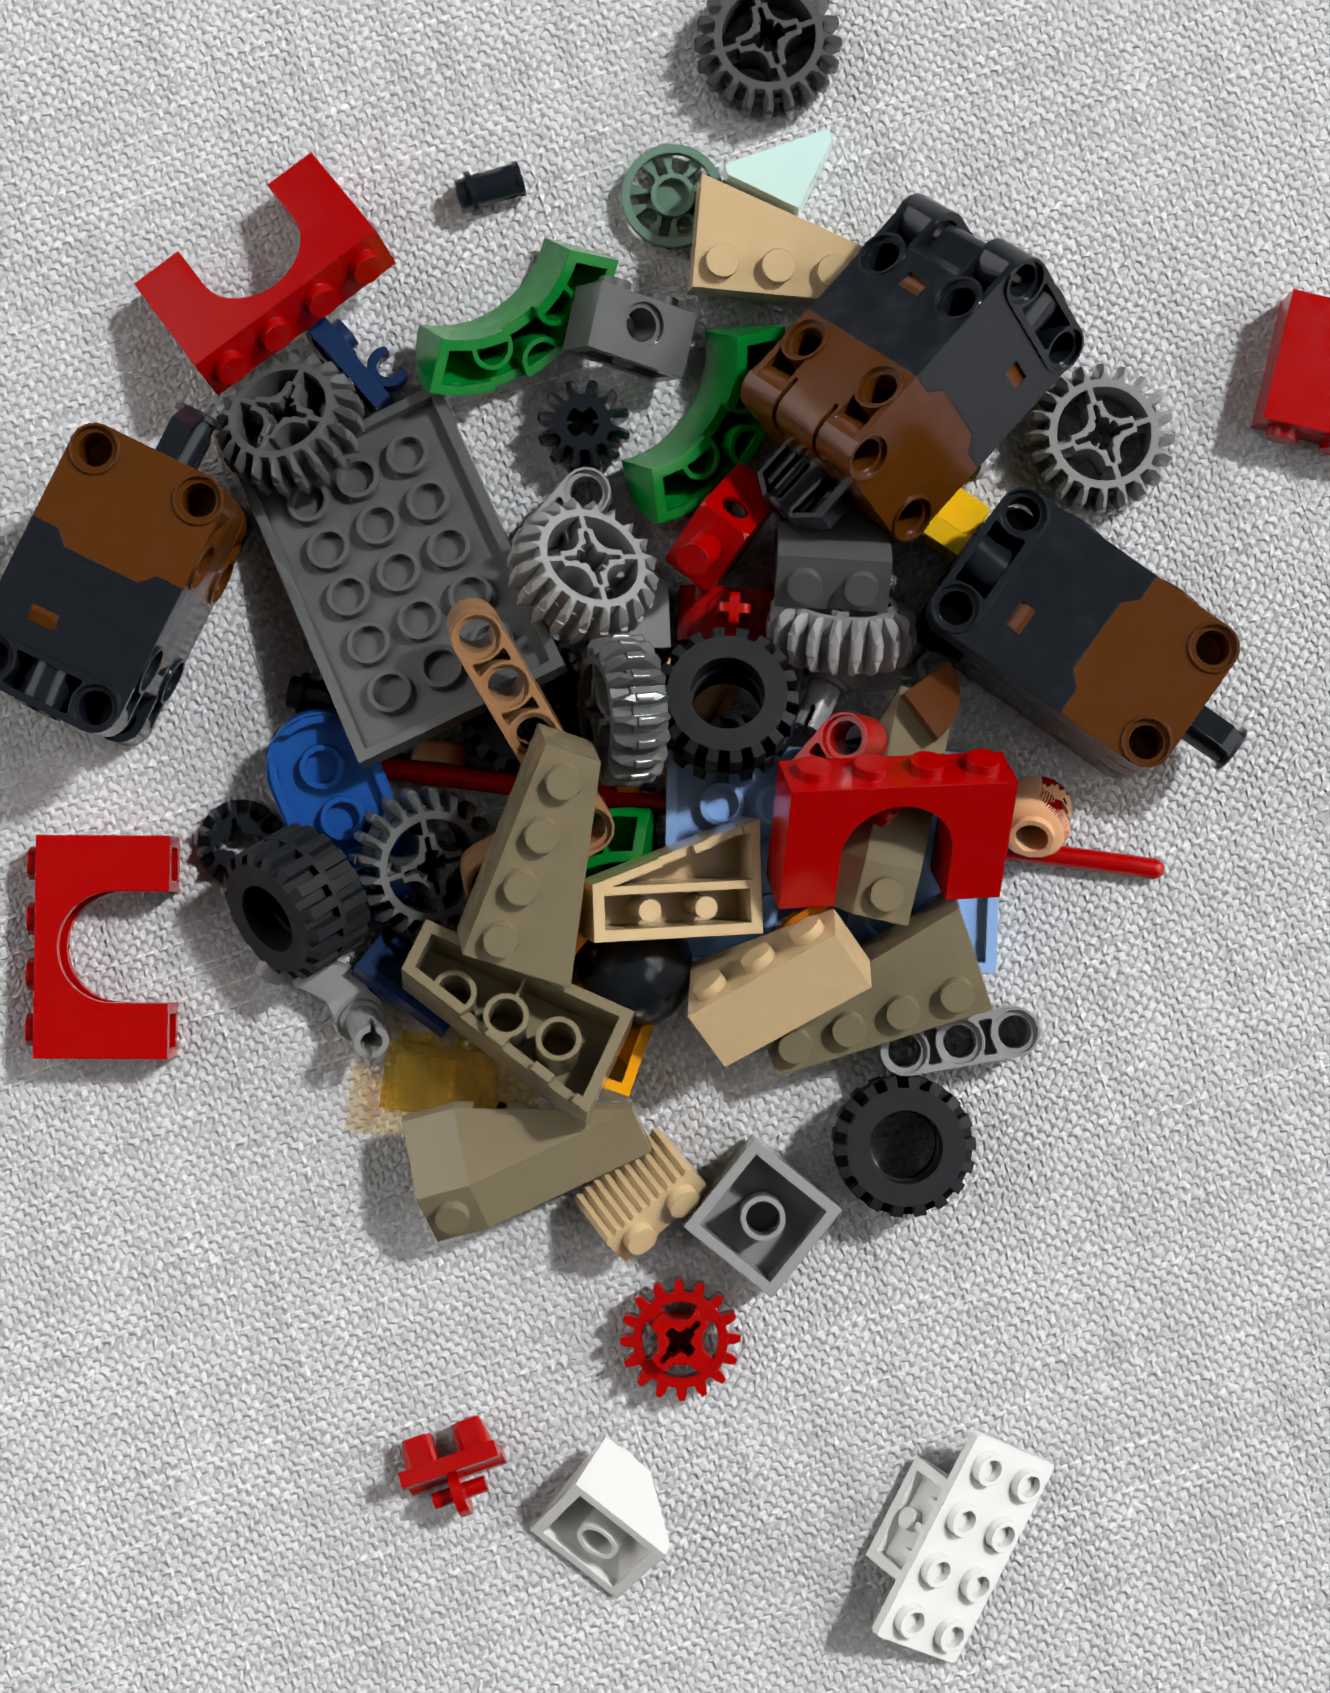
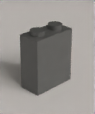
(833, 566)

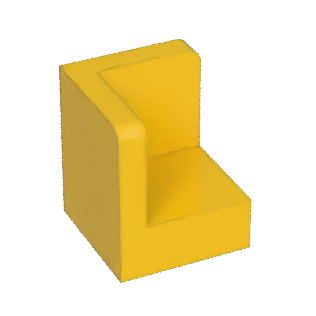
(954, 525)

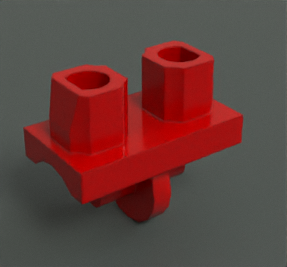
(428, 1471)

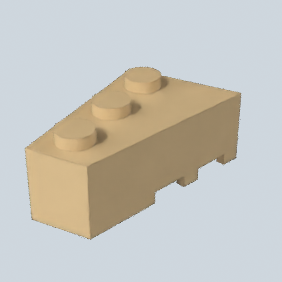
(760, 251)
(681, 890)
(775, 984)

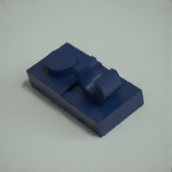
(337, 345)
(382, 973)

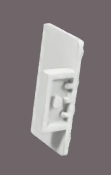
(952, 1540)

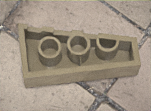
(535, 869)
(918, 979)
(538, 1030)

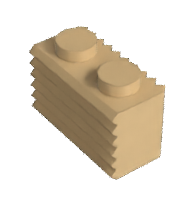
(642, 1197)

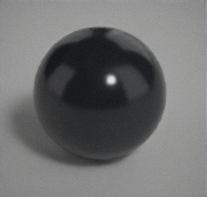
(637, 974)

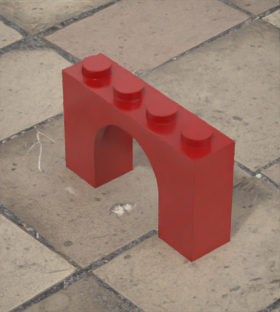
(236, 335)
(1297, 374)
(827, 799)
(66, 1015)

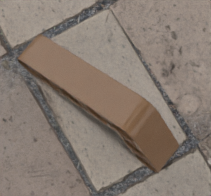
(508, 708)

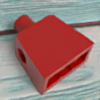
(713, 537)

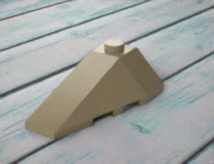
(885, 863)
(495, 1163)

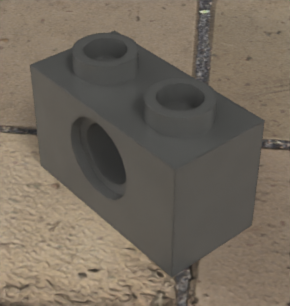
(600, 330)

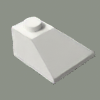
(607, 1519)

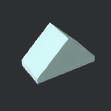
(782, 173)

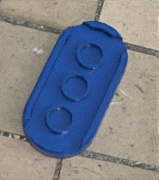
(324, 785)

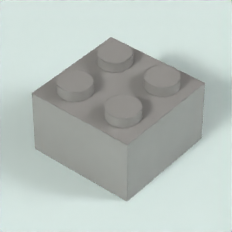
(762, 1216)

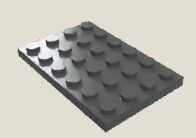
(381, 567)

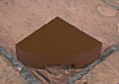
(935, 700)

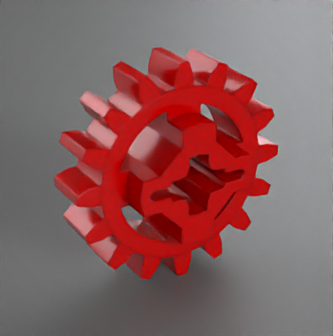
(697, 1356)

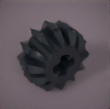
(583, 408)

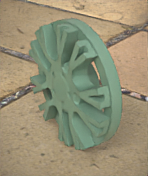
(670, 195)

